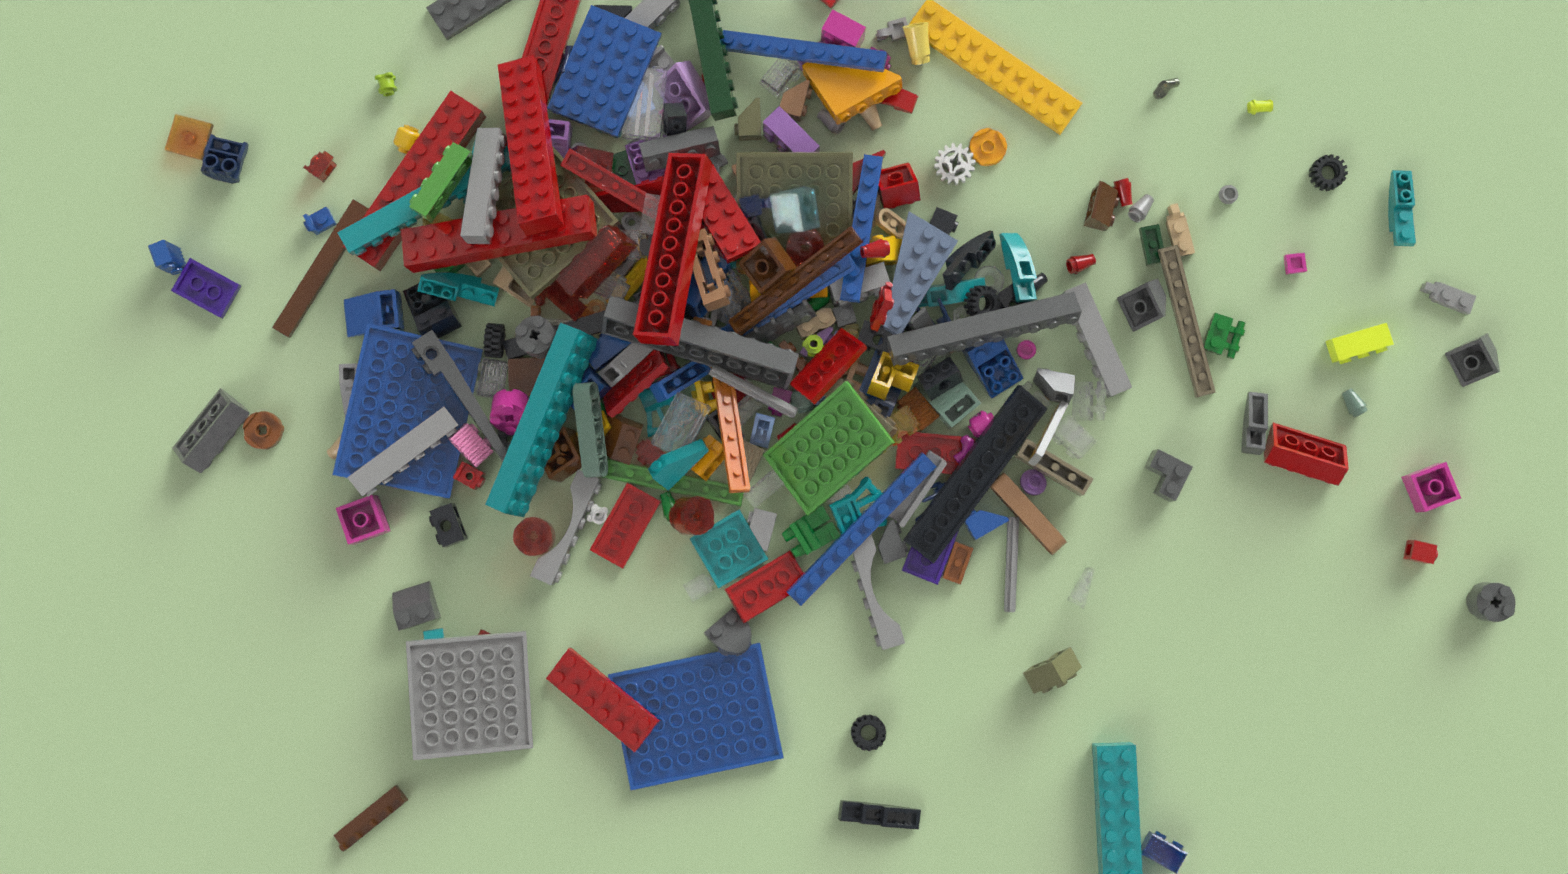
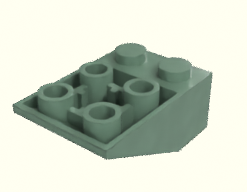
(953, 404)

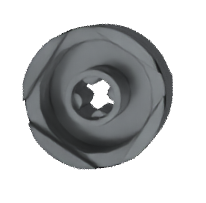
(527, 332)
(1501, 598)

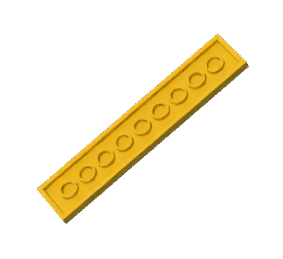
(997, 67)

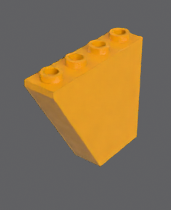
(848, 89)

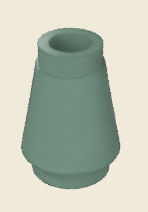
(1354, 403)

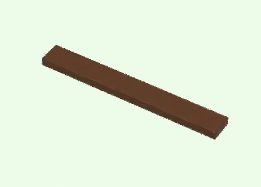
(317, 273)
(795, 281)

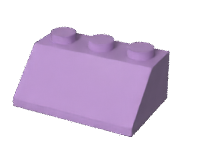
(687, 87)

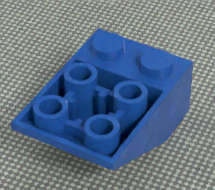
(376, 308)
(993, 366)

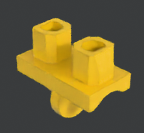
(701, 394)

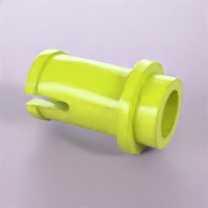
(1259, 106)

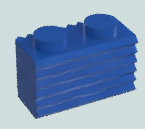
(167, 257)

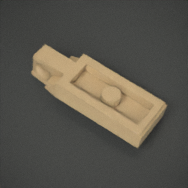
(1179, 230)

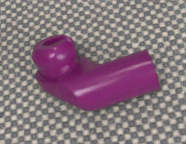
(967, 443)

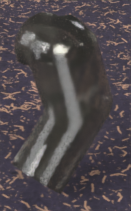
(1164, 87)

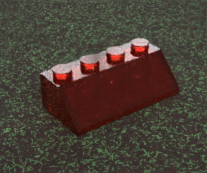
(596, 262)

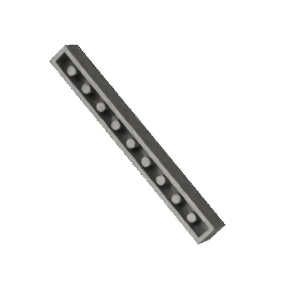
(983, 328)

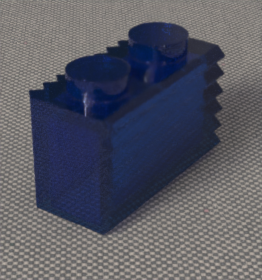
(1163, 852)

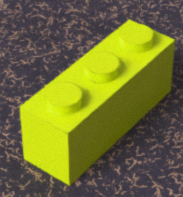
(1359, 343)

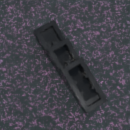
(879, 814)

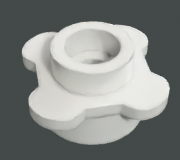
(601, 517)

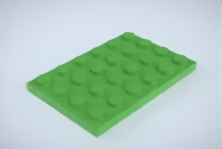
(828, 448)

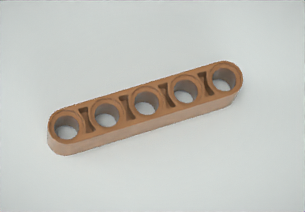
(1028, 514)

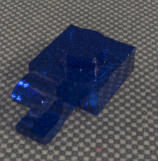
(753, 205)

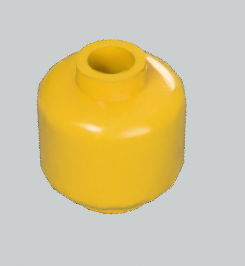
(405, 138)

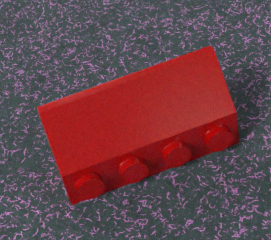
(1306, 454)

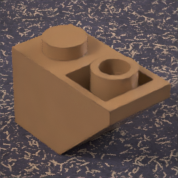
(794, 100)

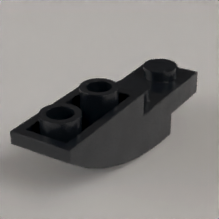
(968, 256)

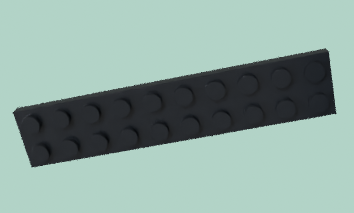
(975, 474)

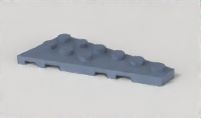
(918, 264)

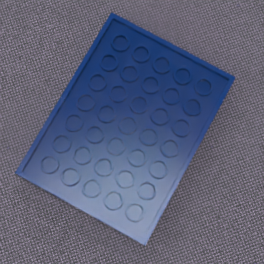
(393, 398)
(710, 713)

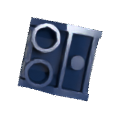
(224, 159)

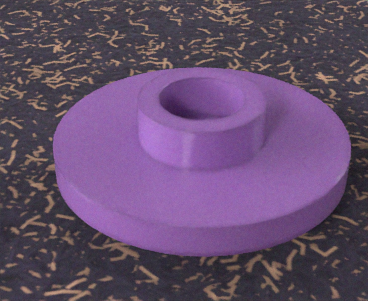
(1033, 482)

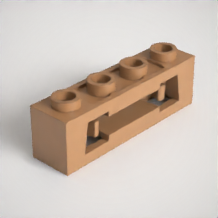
(718, 296)

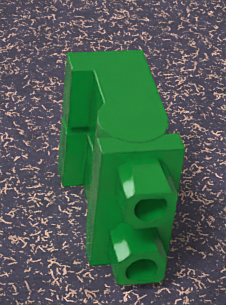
(805, 533)

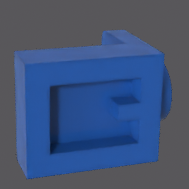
(319, 221)

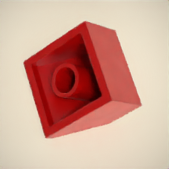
(898, 186)

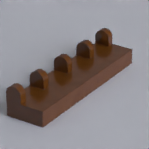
(370, 818)

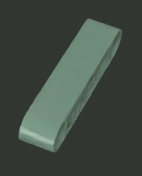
(590, 429)

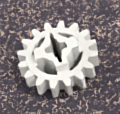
(961, 165)

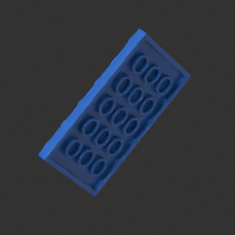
(604, 71)

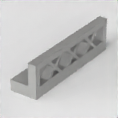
(909, 505)

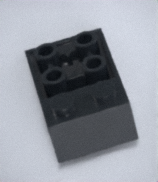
(431, 312)

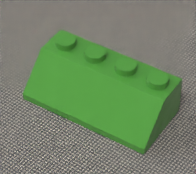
(442, 182)

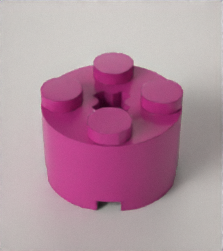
(507, 410)

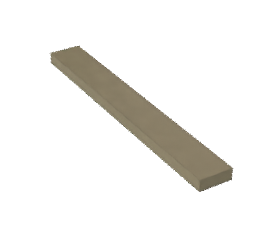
(1186, 321)

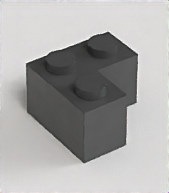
(1172, 473)

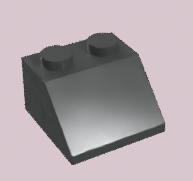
(415, 606)

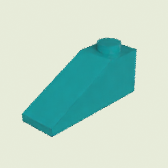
(675, 464)

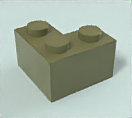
(1053, 671)

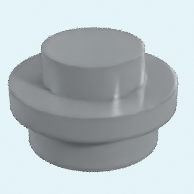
(1228, 194)

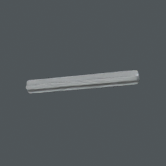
(753, 391)
(1011, 564)

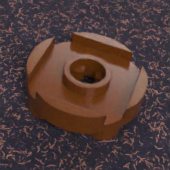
(261, 419)

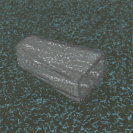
(646, 113)

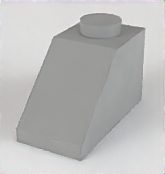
(762, 526)

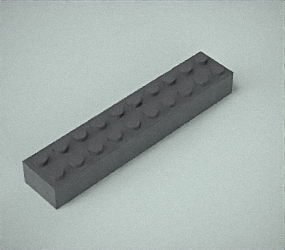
(709, 346)

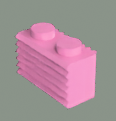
(471, 444)

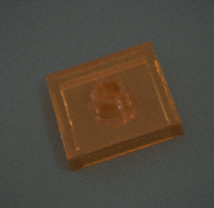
(188, 137)

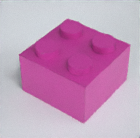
(842, 31)
(1431, 487)
(363, 519)

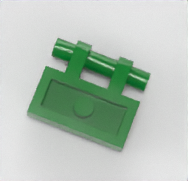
(1218, 332)

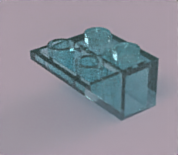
(795, 210)

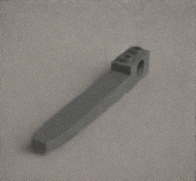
(445, 365)

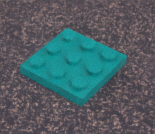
(729, 549)

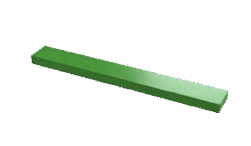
(686, 485)

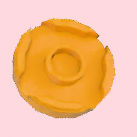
(988, 147)

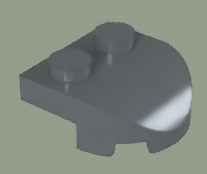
(730, 634)

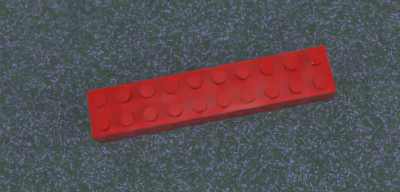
(452, 122)
(530, 146)
(442, 246)
(673, 249)

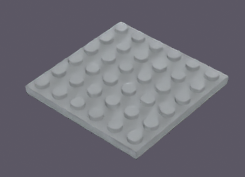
(469, 695)

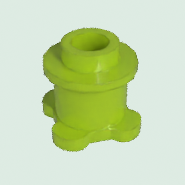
(386, 84)
(812, 351)

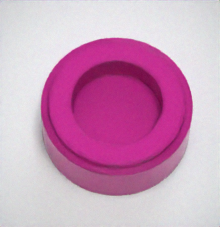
(1026, 349)

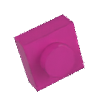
(1295, 263)

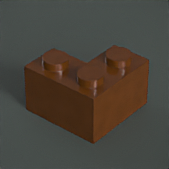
(567, 456)

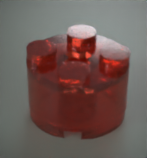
(797, 239)
(692, 515)
(529, 526)

